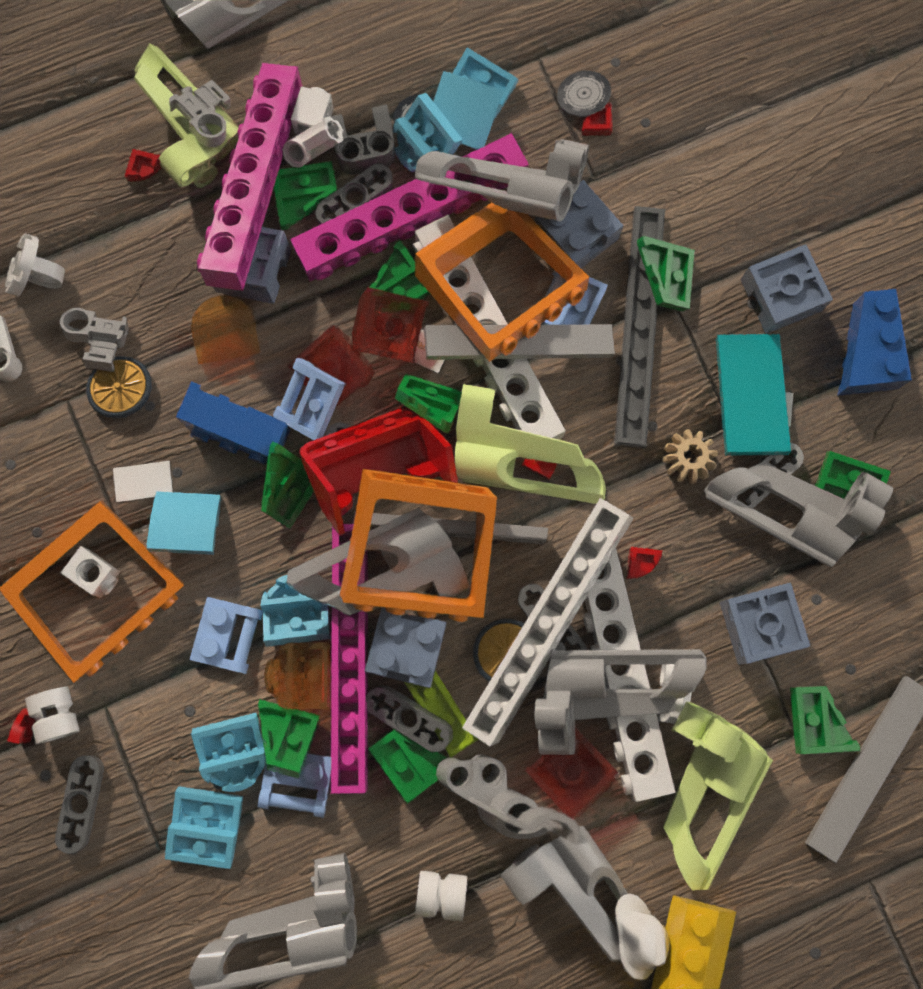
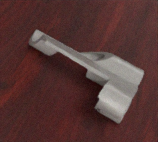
(216, 18)
(529, 190)
(827, 521)
(412, 548)
(578, 691)
(496, 799)
(317, 929)

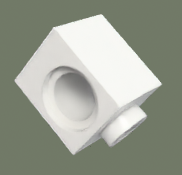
(311, 107)
(78, 569)

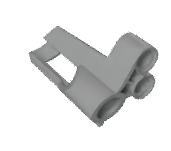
(573, 874)

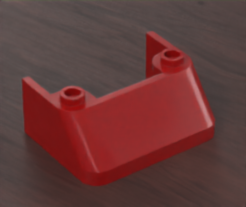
(389, 443)

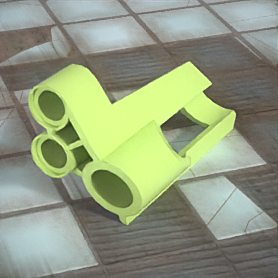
(187, 159)
(489, 451)
(725, 762)

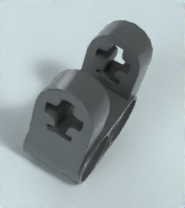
(366, 143)

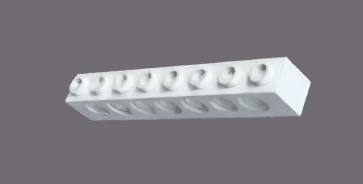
(518, 370)
(548, 622)
(657, 779)

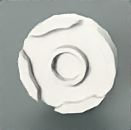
(30, 268)

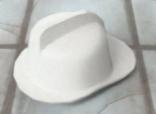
(641, 937)

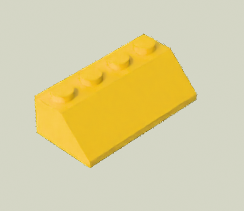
(698, 945)

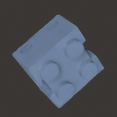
(586, 227)
(269, 256)
(786, 288)
(764, 624)
(406, 648)

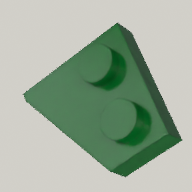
(430, 400)

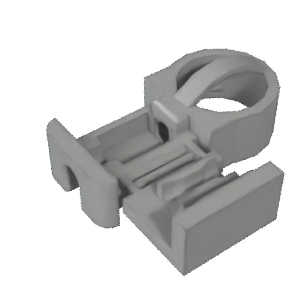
(204, 104)
(104, 334)

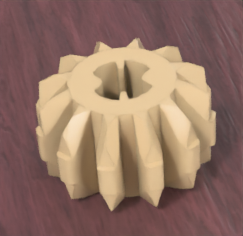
(699, 466)

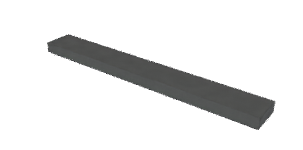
(638, 337)

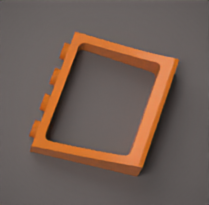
(471, 237)
(425, 491)
(117, 640)

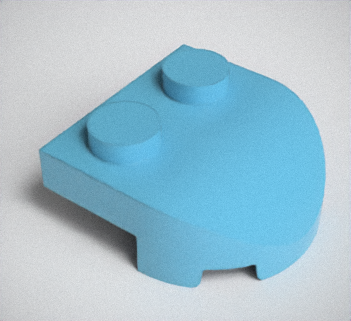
(424, 131)
(292, 616)
(230, 752)

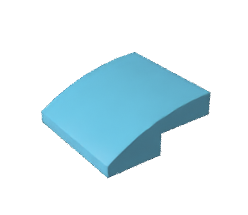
(482, 70)
(468, 107)
(183, 523)
(204, 827)

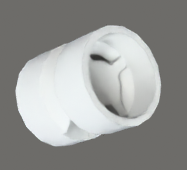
(55, 726)
(441, 895)

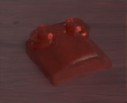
(388, 324)
(335, 356)
(575, 779)

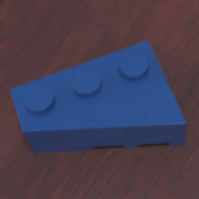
(876, 346)
(230, 424)

